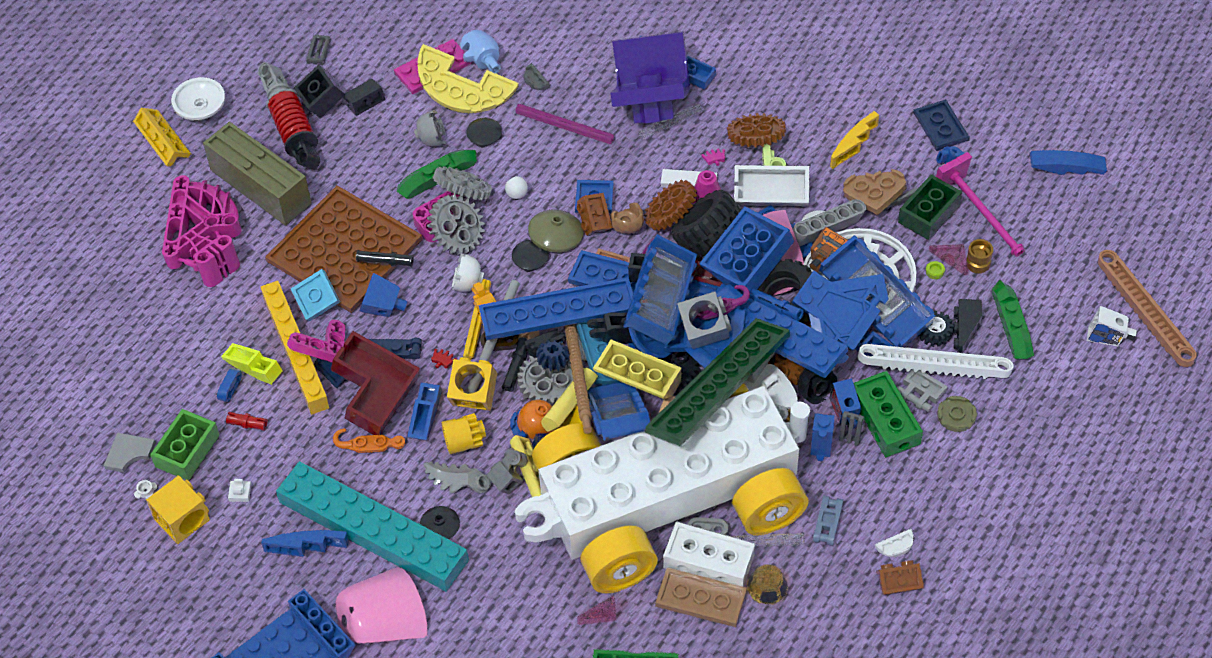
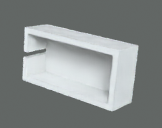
(771, 185)

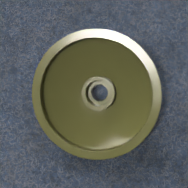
(555, 230)

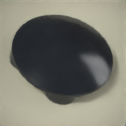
(484, 131)
(529, 256)

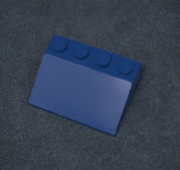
(747, 250)

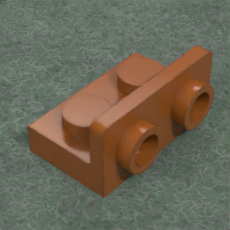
(594, 213)
(900, 578)

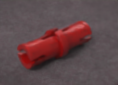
(246, 421)

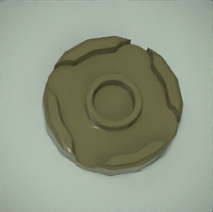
(953, 418)

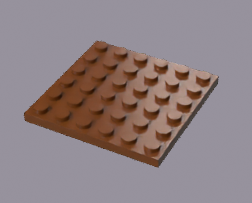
(330, 240)

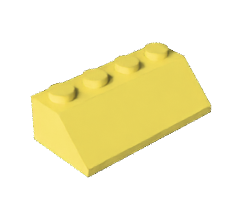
(639, 370)

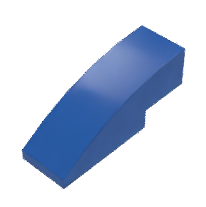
(424, 411)

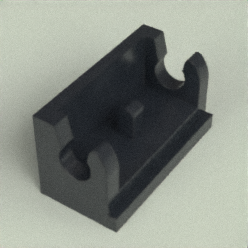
(364, 97)

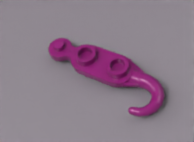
(729, 304)

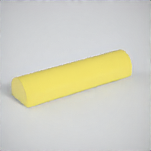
(566, 403)
(529, 471)

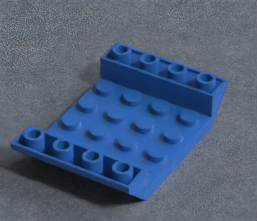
(297, 633)

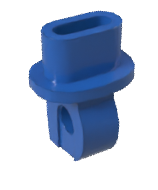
(948, 154)

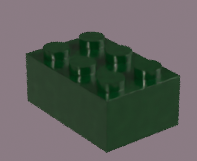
(929, 207)

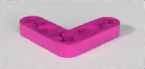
(303, 343)

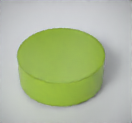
(935, 270)

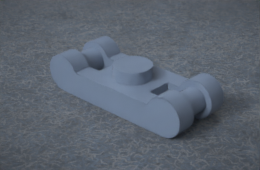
(828, 520)

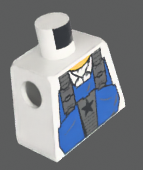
(1109, 328)

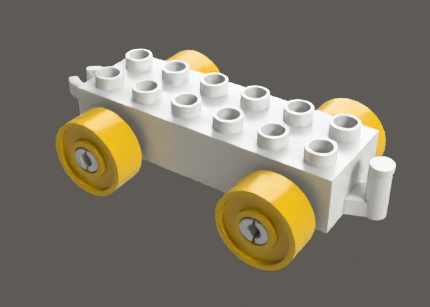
(617, 491)

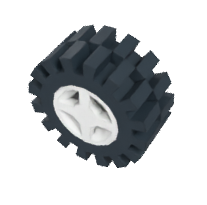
(944, 330)

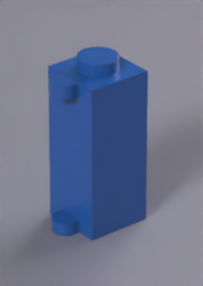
(822, 436)

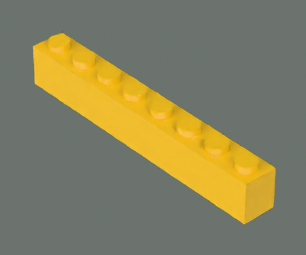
(300, 363)

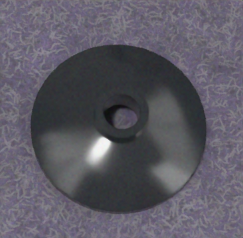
(447, 527)

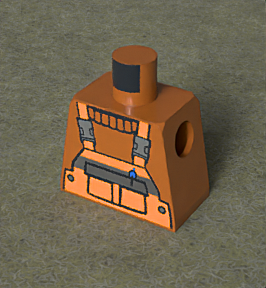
(824, 246)

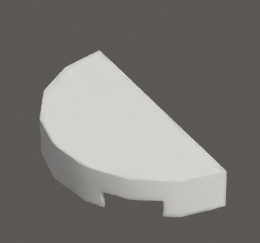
(896, 545)

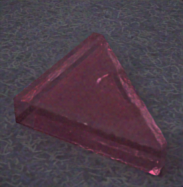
(952, 255)
(600, 613)

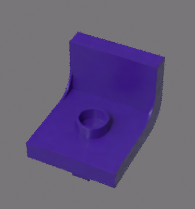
(651, 75)

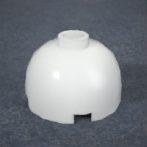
(466, 273)

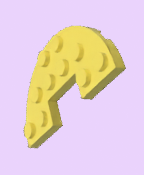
(456, 91)

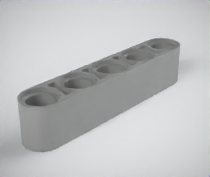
(834, 219)

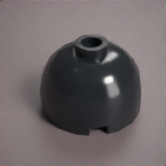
(812, 383)

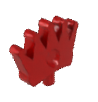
(442, 359)

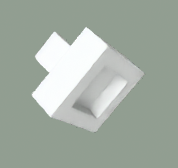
(239, 491)

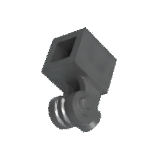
(504, 473)

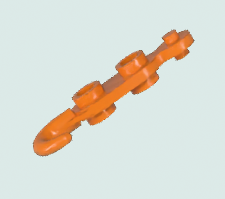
(368, 443)

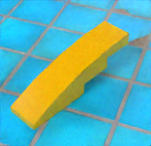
(851, 143)

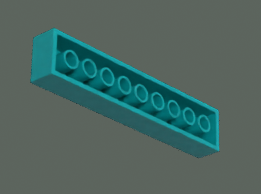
(373, 526)

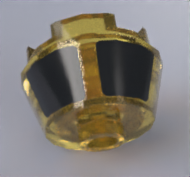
(767, 585)

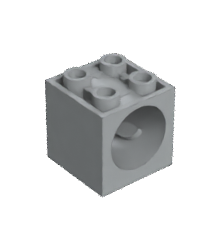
(692, 307)

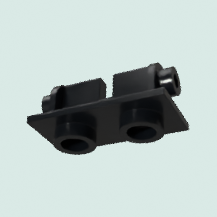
(534, 343)

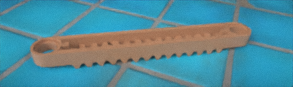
(1146, 308)

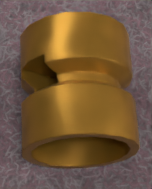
(979, 256)

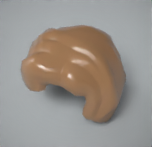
(628, 220)

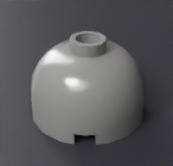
(428, 128)

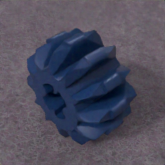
(552, 355)

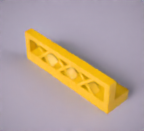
(160, 135)

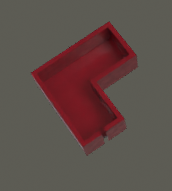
(382, 381)

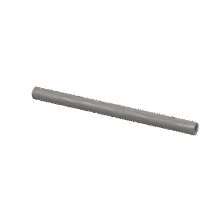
(490, 344)

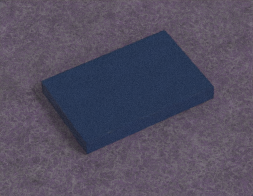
(941, 125)

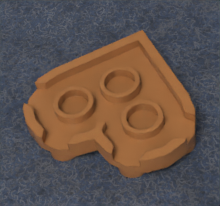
(875, 189)

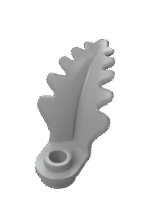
(457, 478)

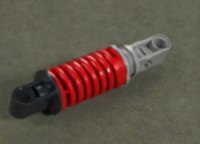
(289, 117)

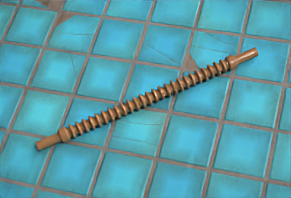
(578, 377)

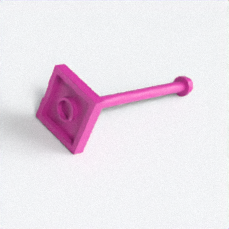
(955, 172)

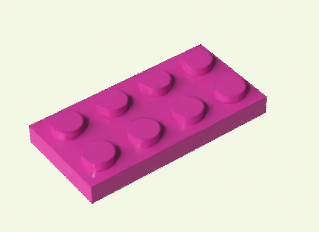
(409, 71)

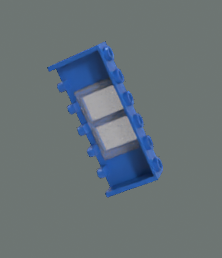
(903, 314)

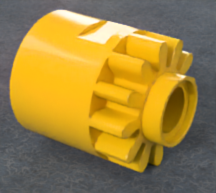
(463, 433)

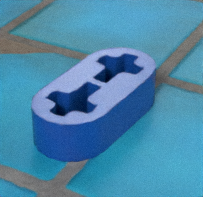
(229, 385)

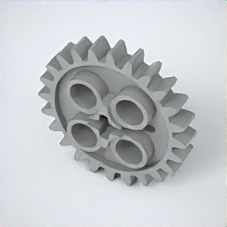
(462, 183)
(442, 216)
(532, 385)

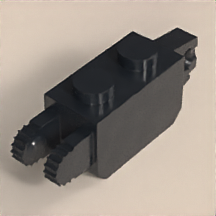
(610, 328)

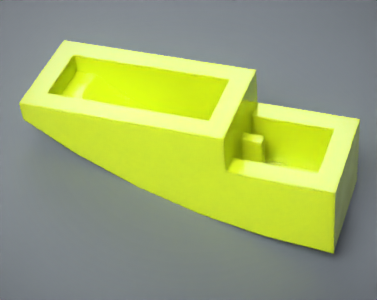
(252, 363)

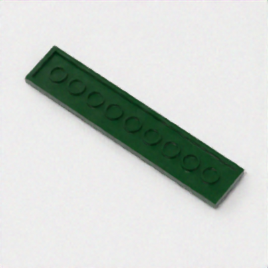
(717, 382)

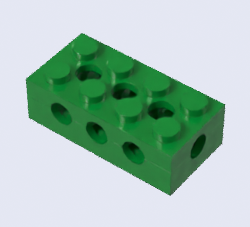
(887, 414)

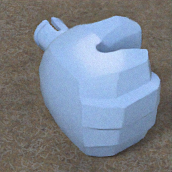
(481, 50)

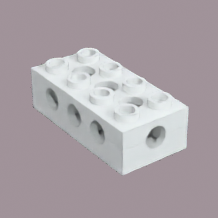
(708, 554)

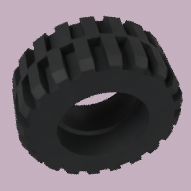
(705, 222)
(787, 275)

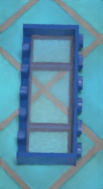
(659, 288)
(617, 410)

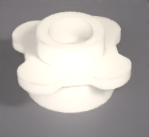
(141, 486)

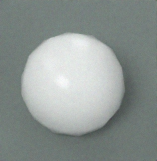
(516, 187)

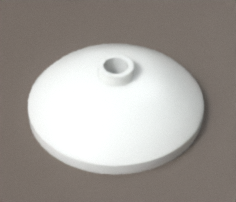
(198, 98)

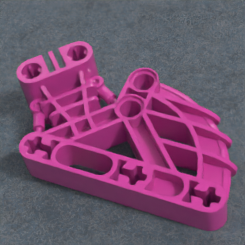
(207, 255)

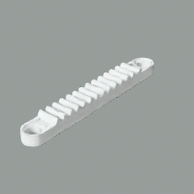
(935, 361)

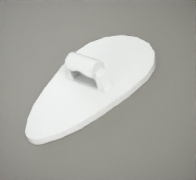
(777, 386)

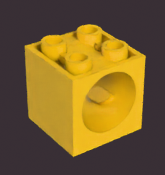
(479, 400)
(178, 509)

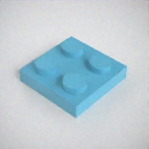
(315, 295)

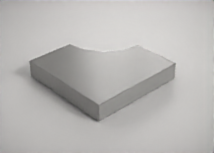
(127, 450)

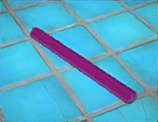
(565, 123)

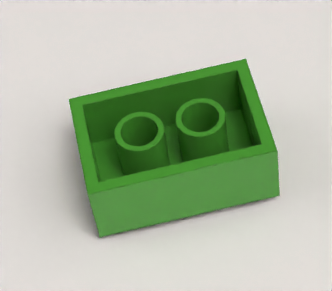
(185, 444)

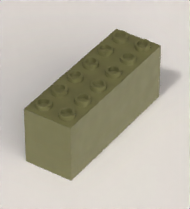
(257, 173)

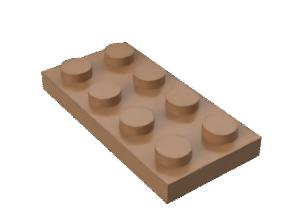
(701, 597)

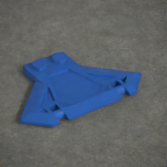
(841, 306)
(706, 354)

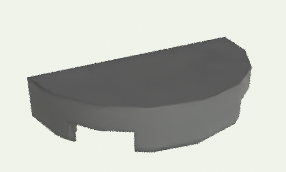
(535, 79)

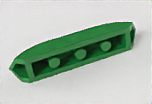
(423, 179)
(1012, 320)

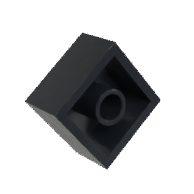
(319, 91)

